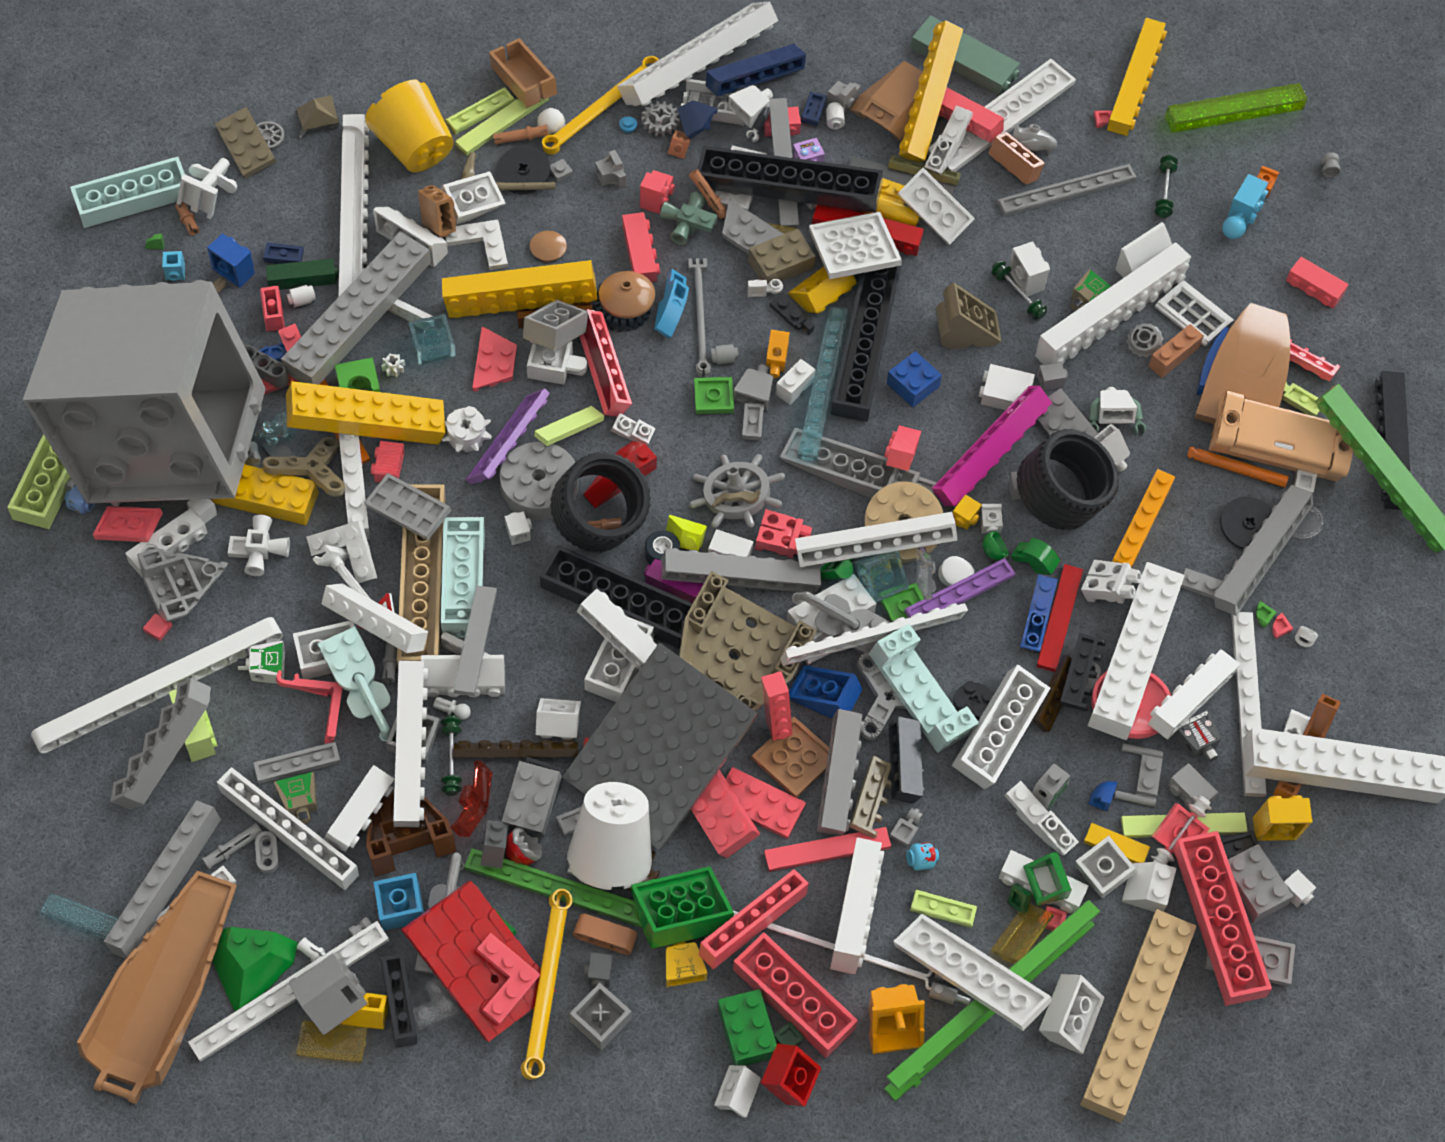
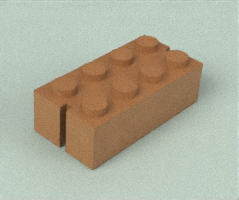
(523, 73)

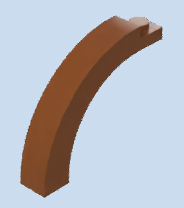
(1317, 727)

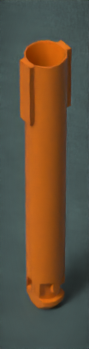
(1238, 467)

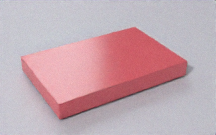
(127, 524)

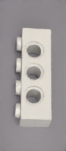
(171, 533)

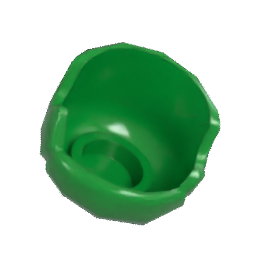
(994, 546)

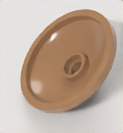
(626, 294)

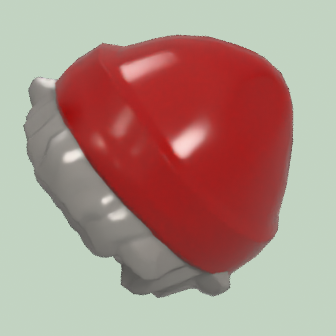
(522, 847)

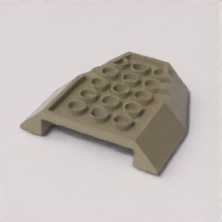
(719, 626)

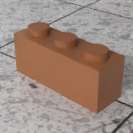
(1016, 158)
(1176, 350)

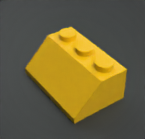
(820, 291)

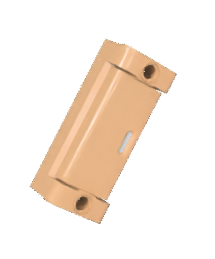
(1279, 438)

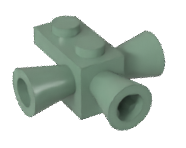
(688, 218)

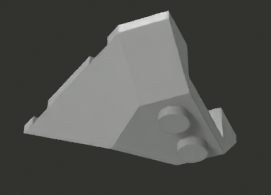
(177, 580)

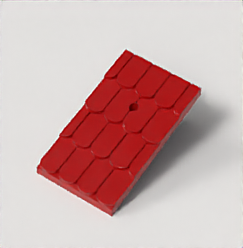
(448, 943)

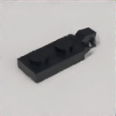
(792, 313)

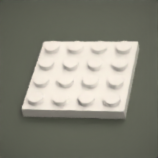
(855, 245)

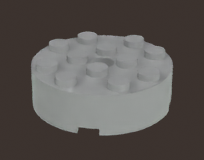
(531, 476)

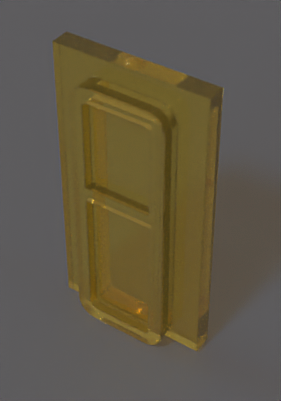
(1022, 934)
(340, 1043)

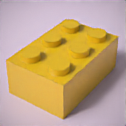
(1282, 818)

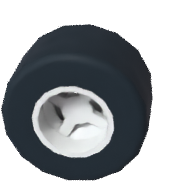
(657, 543)

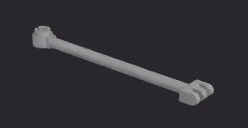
(698, 268)

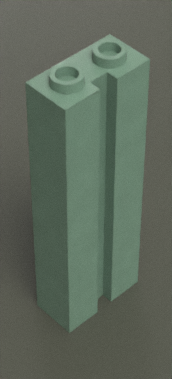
(973, 59)

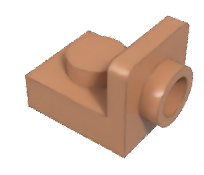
(679, 144)

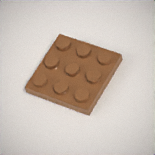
(795, 760)

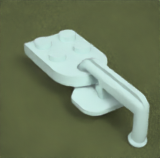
(349, 660)

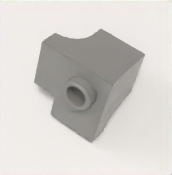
(844, 94)
(611, 170)

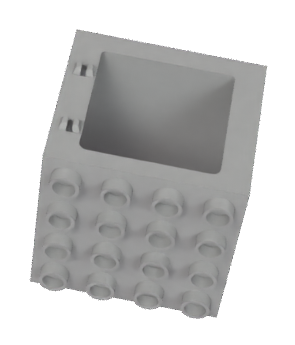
(146, 393)

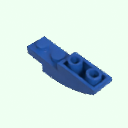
(1038, 613)

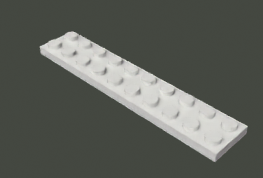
(1016, 106)

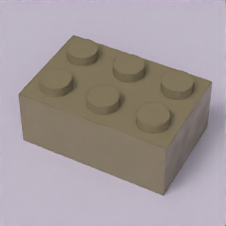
(782, 257)

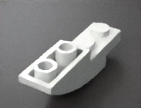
(949, 141)
(1041, 821)

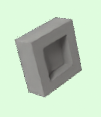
(560, 170)

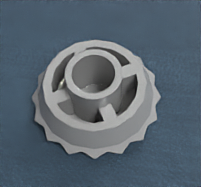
(1144, 339)

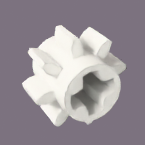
(393, 365)

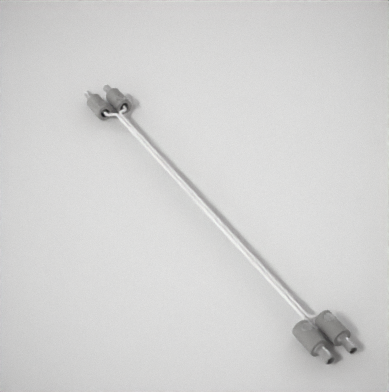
(937, 991)

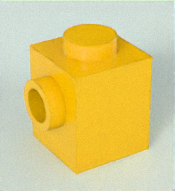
(967, 512)

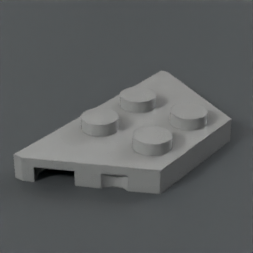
(745, 228)

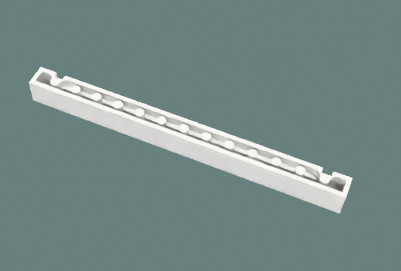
(353, 199)

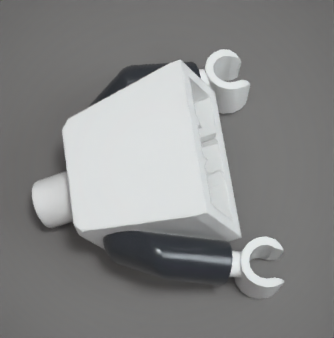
(750, 106)

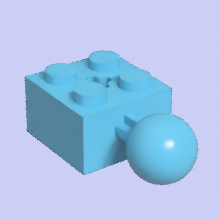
(1244, 206)

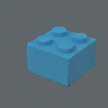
(398, 900)

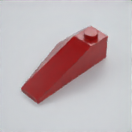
(604, 489)

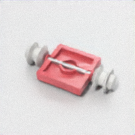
(1178, 825)

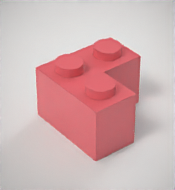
(655, 191)

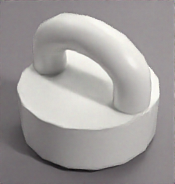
(1307, 634)

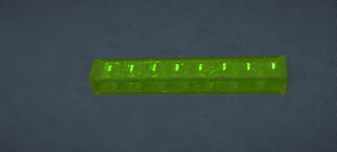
(1235, 107)

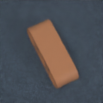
(605, 934)

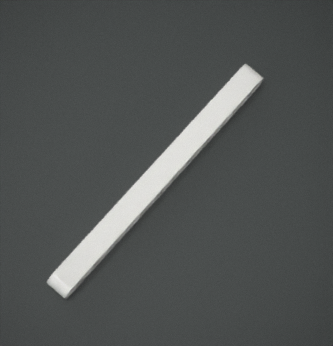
(153, 686)

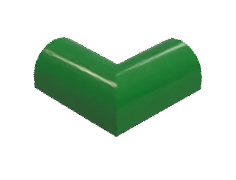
(837, 570)

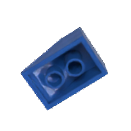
(825, 690)

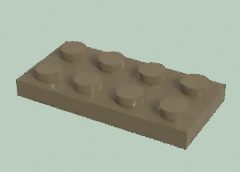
(245, 142)

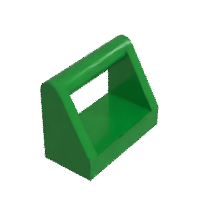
(1058, 875)

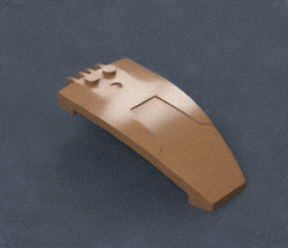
(1249, 361)

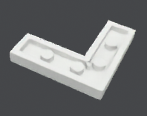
(483, 231)
(354, 538)

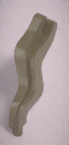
(746, 496)

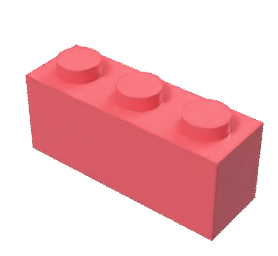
(1317, 282)
(902, 447)

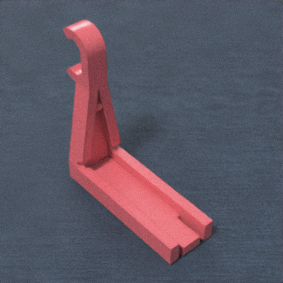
(321, 688)

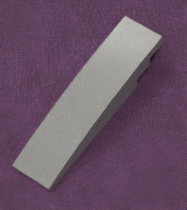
(850, 466)

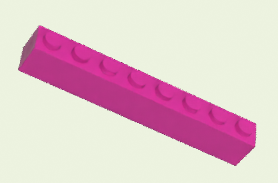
(992, 446)

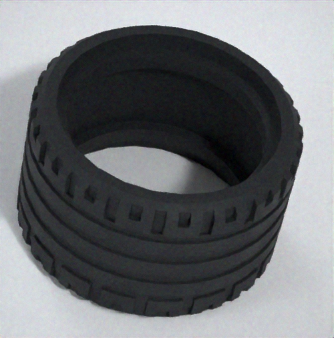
(1087, 460)
(628, 480)

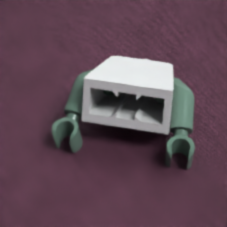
(1116, 407)

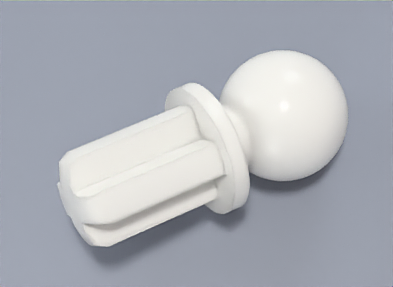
(462, 711)

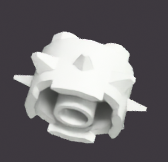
(466, 429)

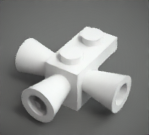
(257, 545)

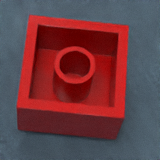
(791, 1075)

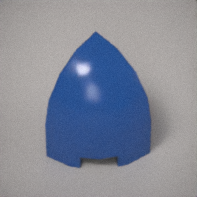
(1102, 795)

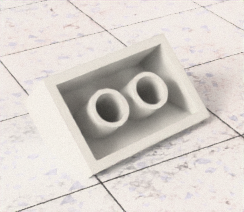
(1143, 249)
(1072, 1013)

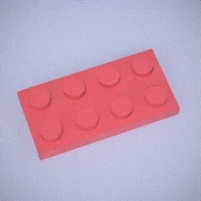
(766, 804)

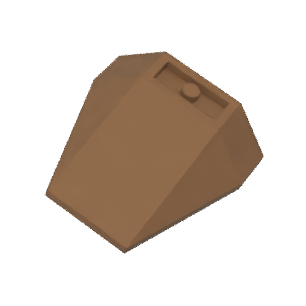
(890, 99)

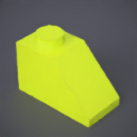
(688, 533)

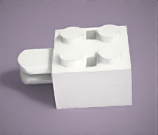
(554, 364)

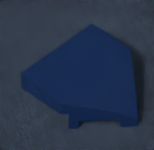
(696, 117)

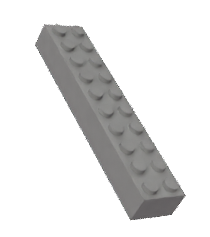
(356, 310)

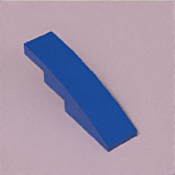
(1209, 360)

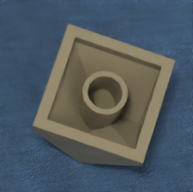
(317, 113)

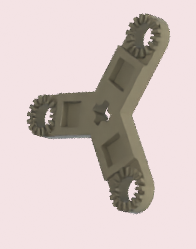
(319, 474)

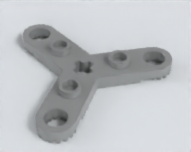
(881, 708)

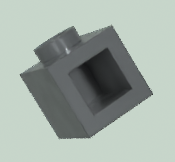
(599, 969)

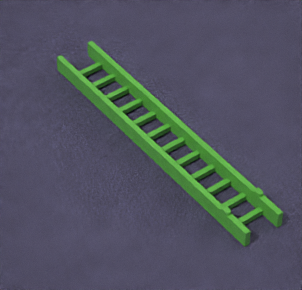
(976, 1014)

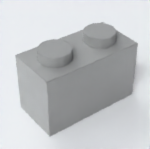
(1190, 783)

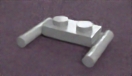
(1147, 778)

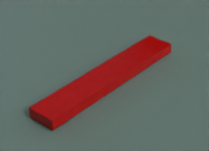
(1059, 618)

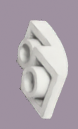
(632, 430)

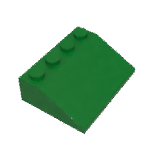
(681, 907)

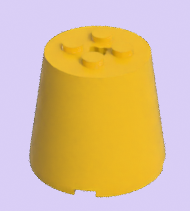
(410, 125)

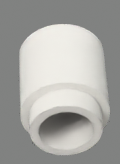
(835, 116)
(301, 296)

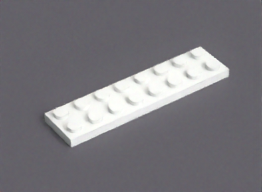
(973, 972)

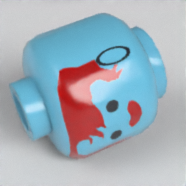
(922, 856)

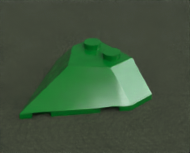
(251, 962)

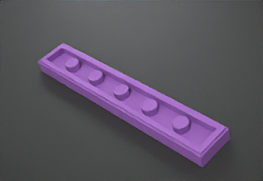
(965, 589)

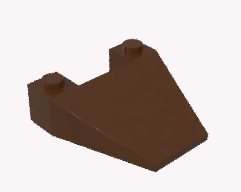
(387, 840)

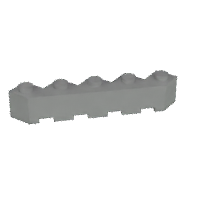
(162, 744)

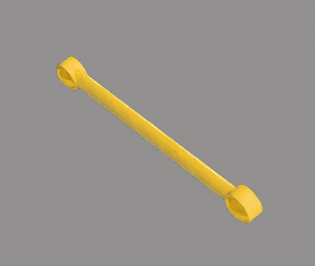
(589, 114)
(546, 984)

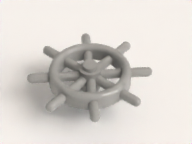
(734, 485)

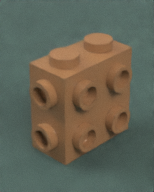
(437, 211)

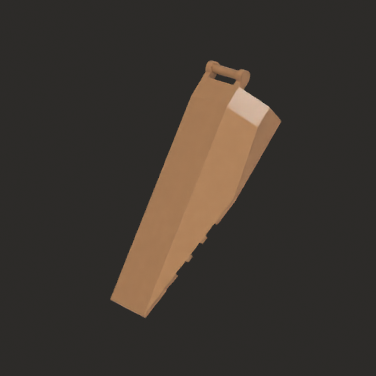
(157, 991)

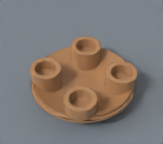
(548, 246)

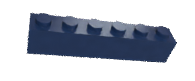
(755, 70)

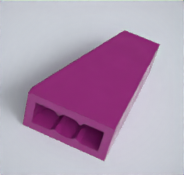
(684, 590)

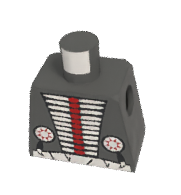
(1199, 736)

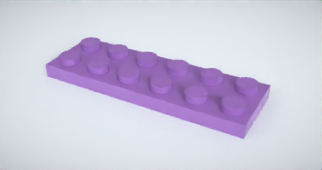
(507, 436)

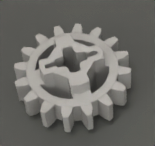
(660, 118)

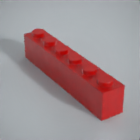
(905, 236)

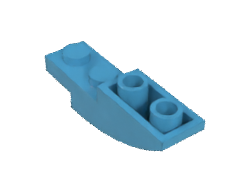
(672, 305)

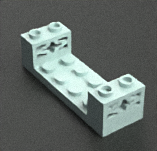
(461, 571)
(919, 689)

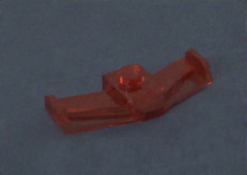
(474, 800)

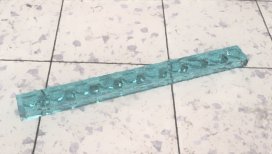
(823, 384)

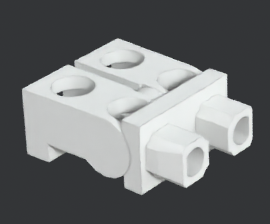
(1110, 582)

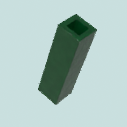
(302, 273)

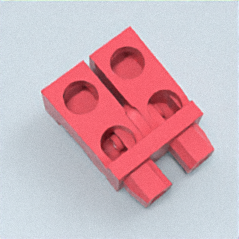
(779, 533)

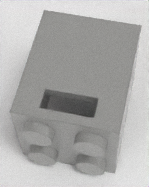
(329, 993)

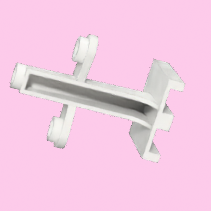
(202, 194)

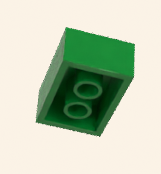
(747, 1028)

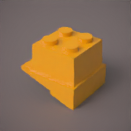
(896, 1019)

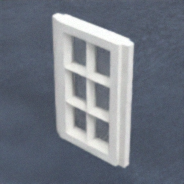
(1188, 306)

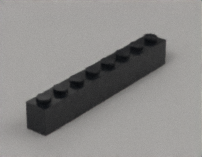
(1393, 420)

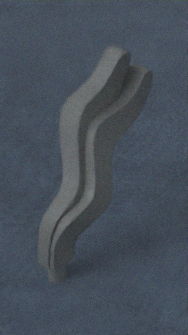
(330, 127)

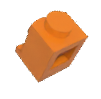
(1268, 175)

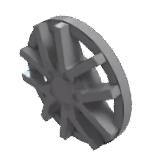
(269, 133)

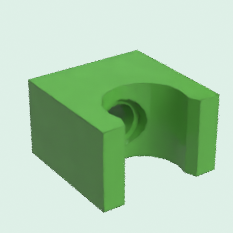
(358, 375)

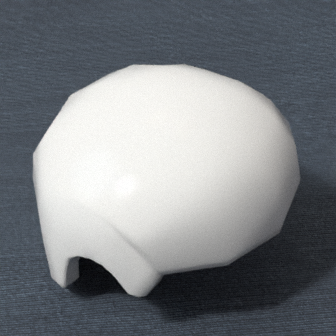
(553, 119)

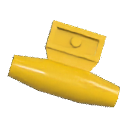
(892, 206)

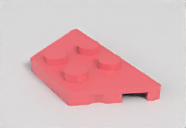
(494, 360)

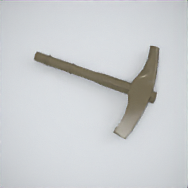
(469, 171)

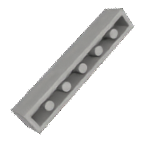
(840, 772)

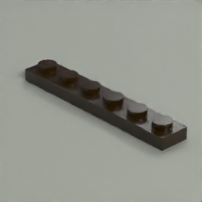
(525, 748)

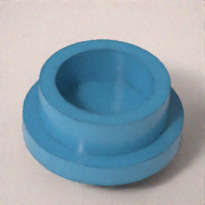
(628, 124)

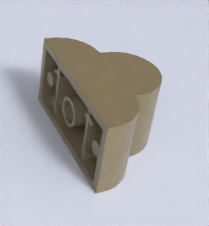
(966, 320)

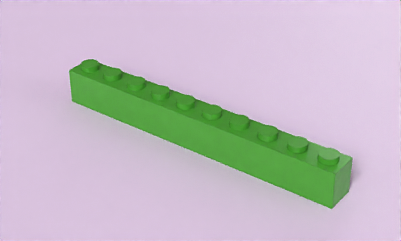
(1384, 466)

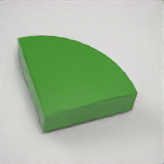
(155, 242)
(1265, 614)

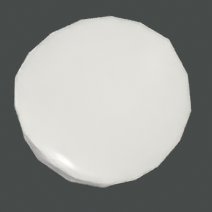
(954, 570)

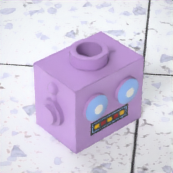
(809, 150)

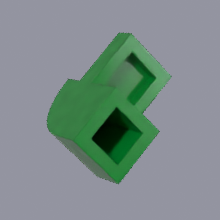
(1038, 555)

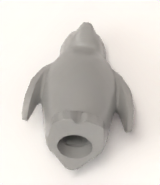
(1035, 138)

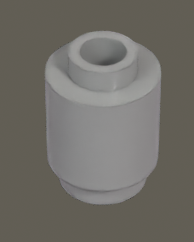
(724, 354)

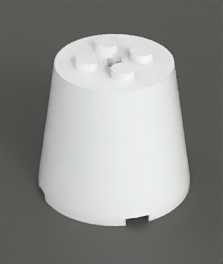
(612, 837)

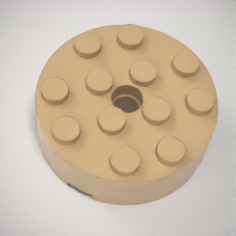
(900, 502)

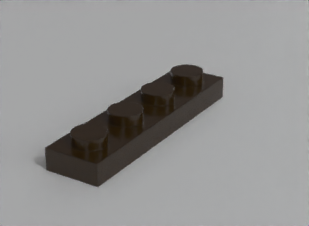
(1051, 705)

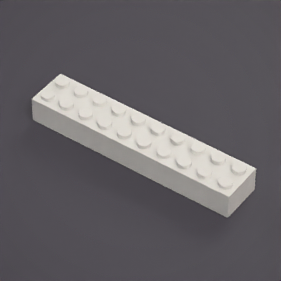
(697, 54)
(1113, 306)
(1136, 651)
(1344, 765)

